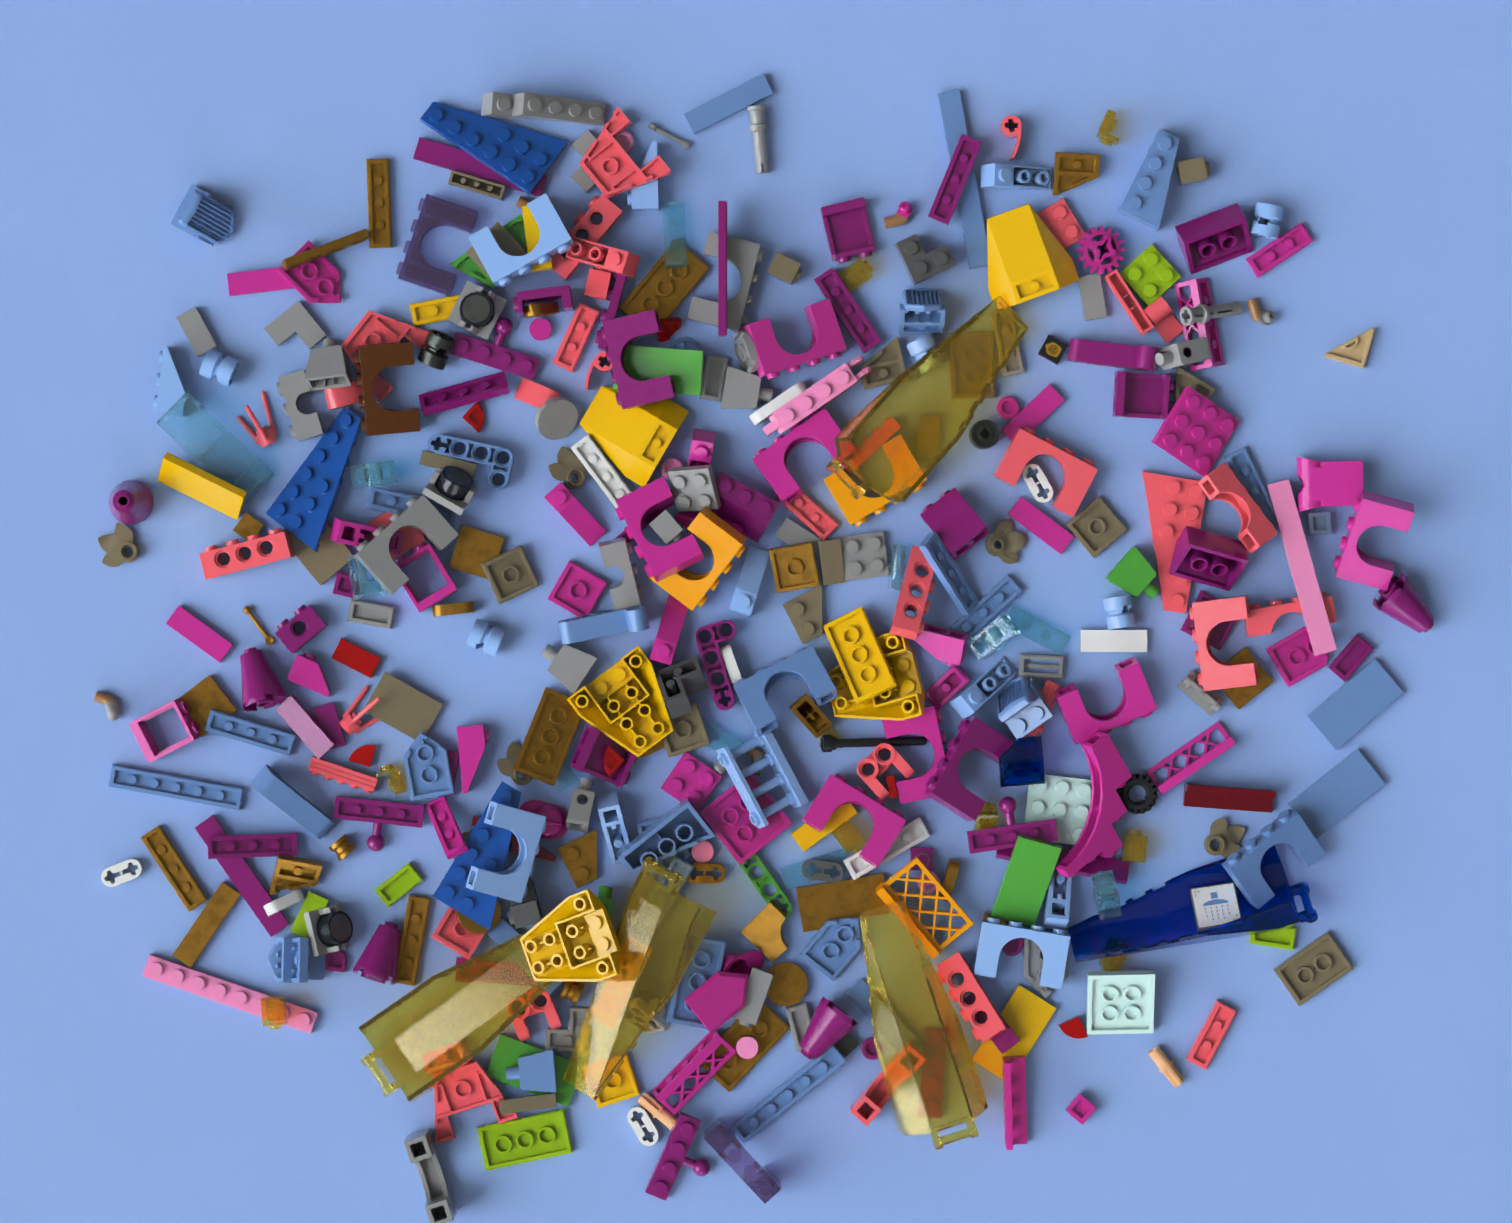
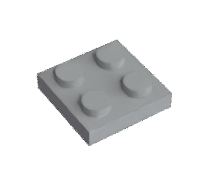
(694, 488)
(864, 556)

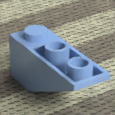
(1015, 177)
(169, 382)
(983, 688)

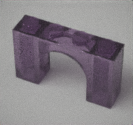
(433, 213)
(758, 1178)

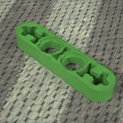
(766, 878)

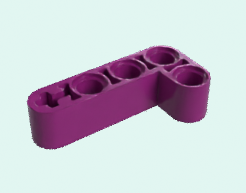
(1113, 354)
(719, 666)

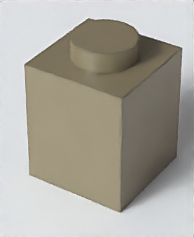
(1192, 171)
(785, 269)

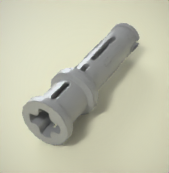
(759, 127)
(1203, 313)

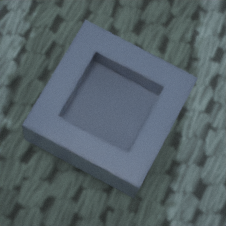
(1319, 523)

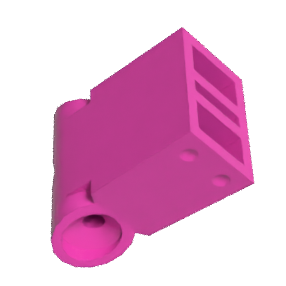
(1328, 483)

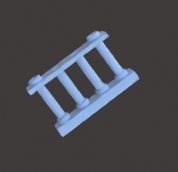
(783, 776)

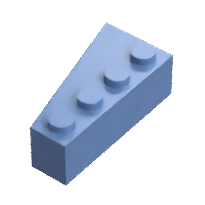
(1150, 185)
(666, 837)

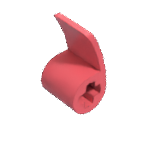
(1016, 131)
(1163, 320)
(596, 363)
(534, 393)
(342, 396)

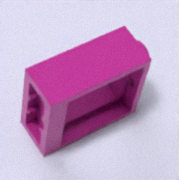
(419, 551)
(146, 739)

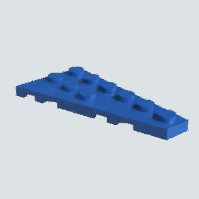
(506, 149)
(316, 484)
(487, 850)

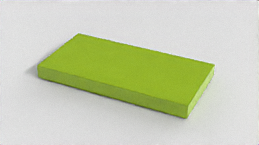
(524, 1139)

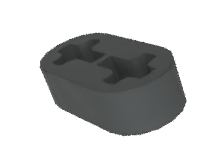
(821, 876)

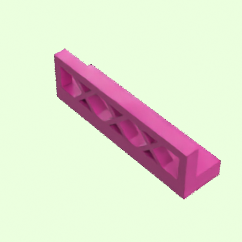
(1201, 294)
(1194, 765)
(687, 1066)
(1014, 1101)

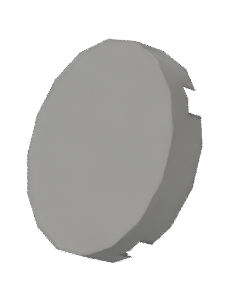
(746, 351)
(556, 418)

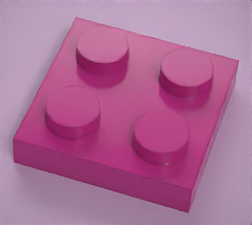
(691, 781)

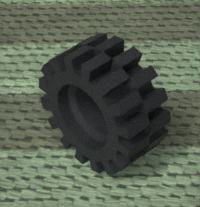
(1149, 800)

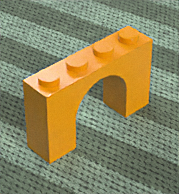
(856, 509)
(723, 542)

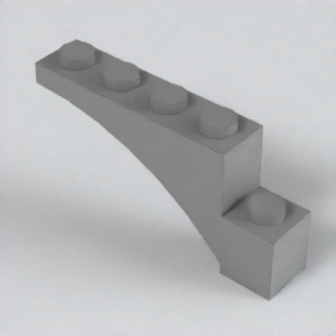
(542, 107)

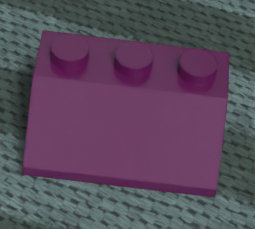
(1214, 238)
(744, 506)
(1208, 558)

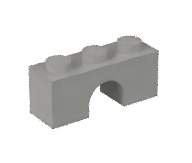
(303, 425)
(626, 592)

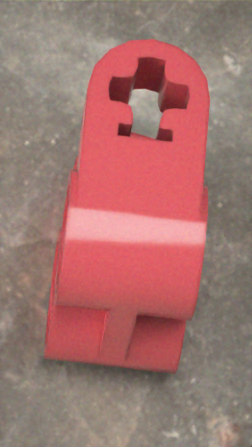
(880, 767)
(550, 1011)

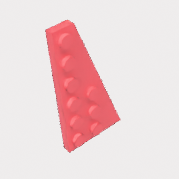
(1172, 506)

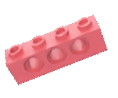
(610, 214)
(281, 550)
(902, 624)
(994, 1023)

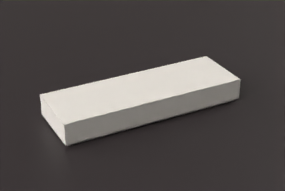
(1113, 640)

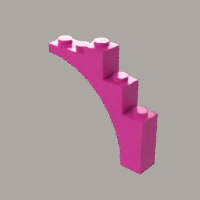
(1106, 806)

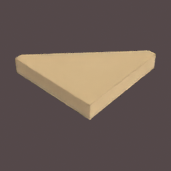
(1353, 351)

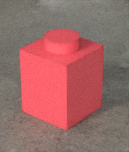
(598, 283)

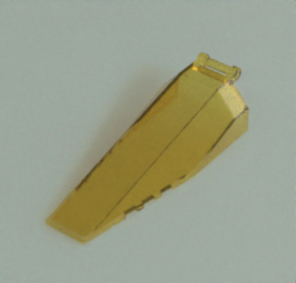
(926, 407)
(657, 943)
(450, 1019)
(917, 1032)

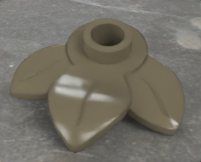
(567, 465)
(1009, 541)
(116, 545)
(507, 764)
(1226, 836)

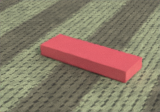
(576, 337)
(812, 515)
(1211, 1034)

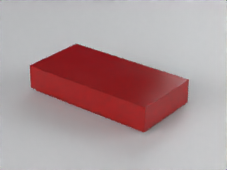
(356, 658)

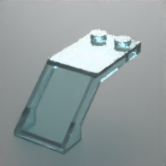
(214, 446)

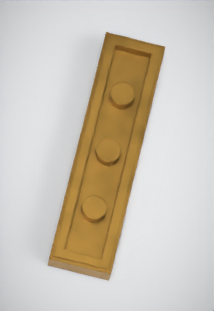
(379, 203)
(325, 249)
(174, 868)
(206, 924)
(412, 939)

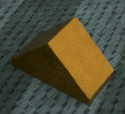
(811, 715)

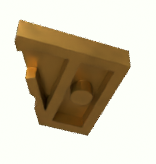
(1073, 170)
(581, 858)
(294, 873)

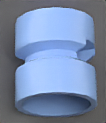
(1270, 213)
(921, 346)
(216, 366)
(1119, 612)
(485, 637)

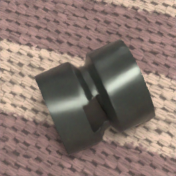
(436, 350)
(984, 434)

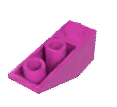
(701, 447)

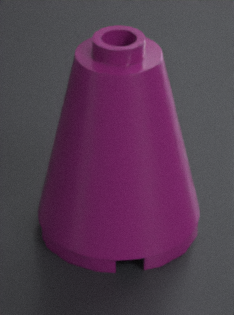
(139, 502)
(1404, 604)
(259, 682)
(381, 955)
(825, 1029)

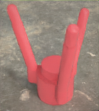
(264, 435)
(352, 722)

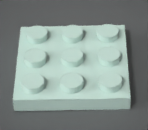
(1063, 799)
(1120, 1002)

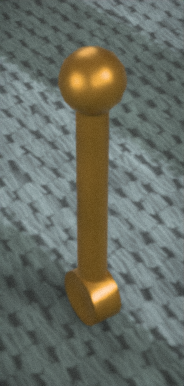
(268, 639)

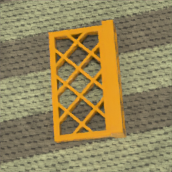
(889, 896)

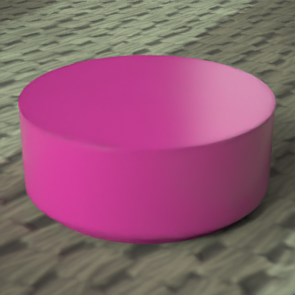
(540, 329)
(1008, 407)

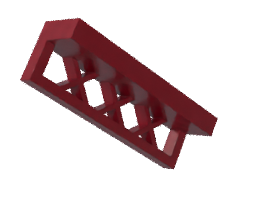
(1228, 798)

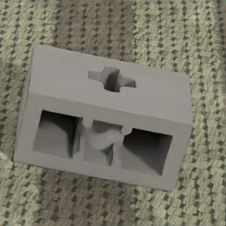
(667, 528)

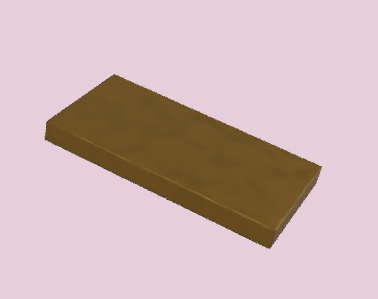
(665, 287)
(548, 738)
(838, 900)
(766, 1033)

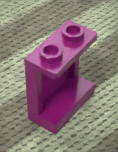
(848, 230)
(543, 294)
(1142, 395)
(954, 523)
(590, 754)

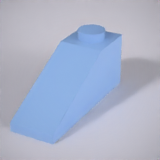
(647, 195)
(749, 580)
(612, 823)
(1057, 902)

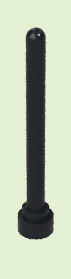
(830, 743)

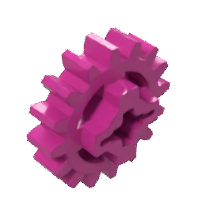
(1092, 247)

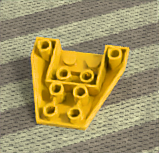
(1025, 257)
(632, 436)
(626, 704)
(896, 704)
(573, 942)

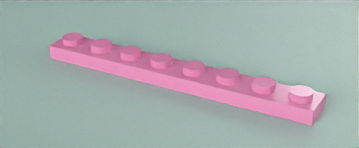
(223, 991)

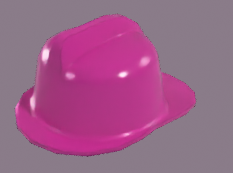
(554, 814)
(742, 963)

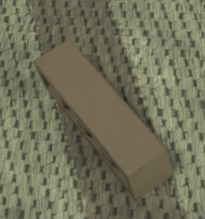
(477, 185)
(434, 460)
(527, 1103)

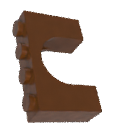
(372, 360)

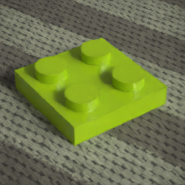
(1149, 275)

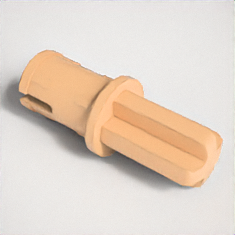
(1166, 1066)
(657, 1110)

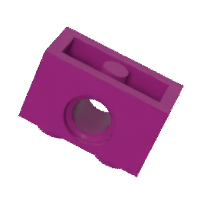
(314, 625)

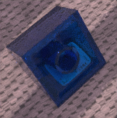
(1022, 763)

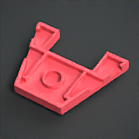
(612, 167)
(378, 330)
(462, 1091)

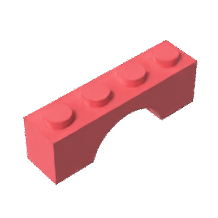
(1224, 486)
(1263, 618)
(871, 1100)

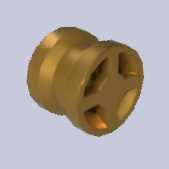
(342, 847)
(572, 991)

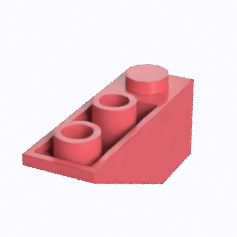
(603, 257)

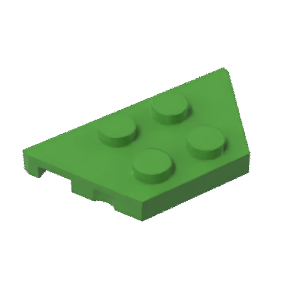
(469, 267)

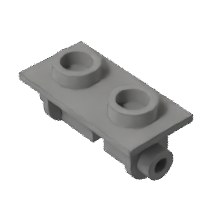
(1208, 700)

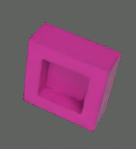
(1080, 1108)

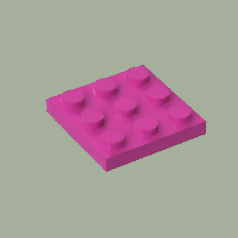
(1195, 431)
(731, 822)

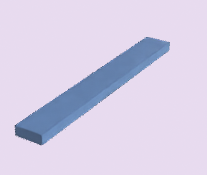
(969, 201)

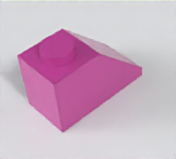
(309, 674)

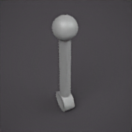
(685, 144)

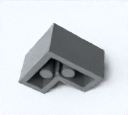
(921, 264)
(678, 683)
(528, 911)

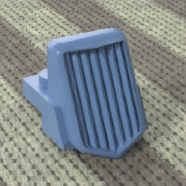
(205, 216)
(921, 312)
(1022, 706)
(294, 961)

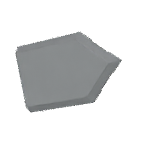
(1033, 965)

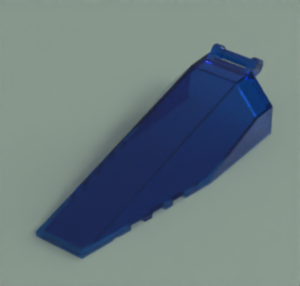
(1168, 920)

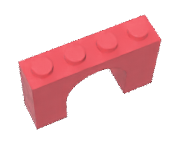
(1077, 472)
(1214, 672)

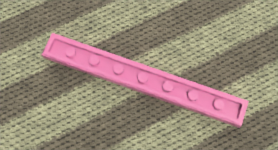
(1301, 567)

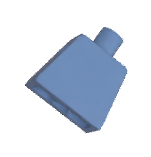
(535, 1071)

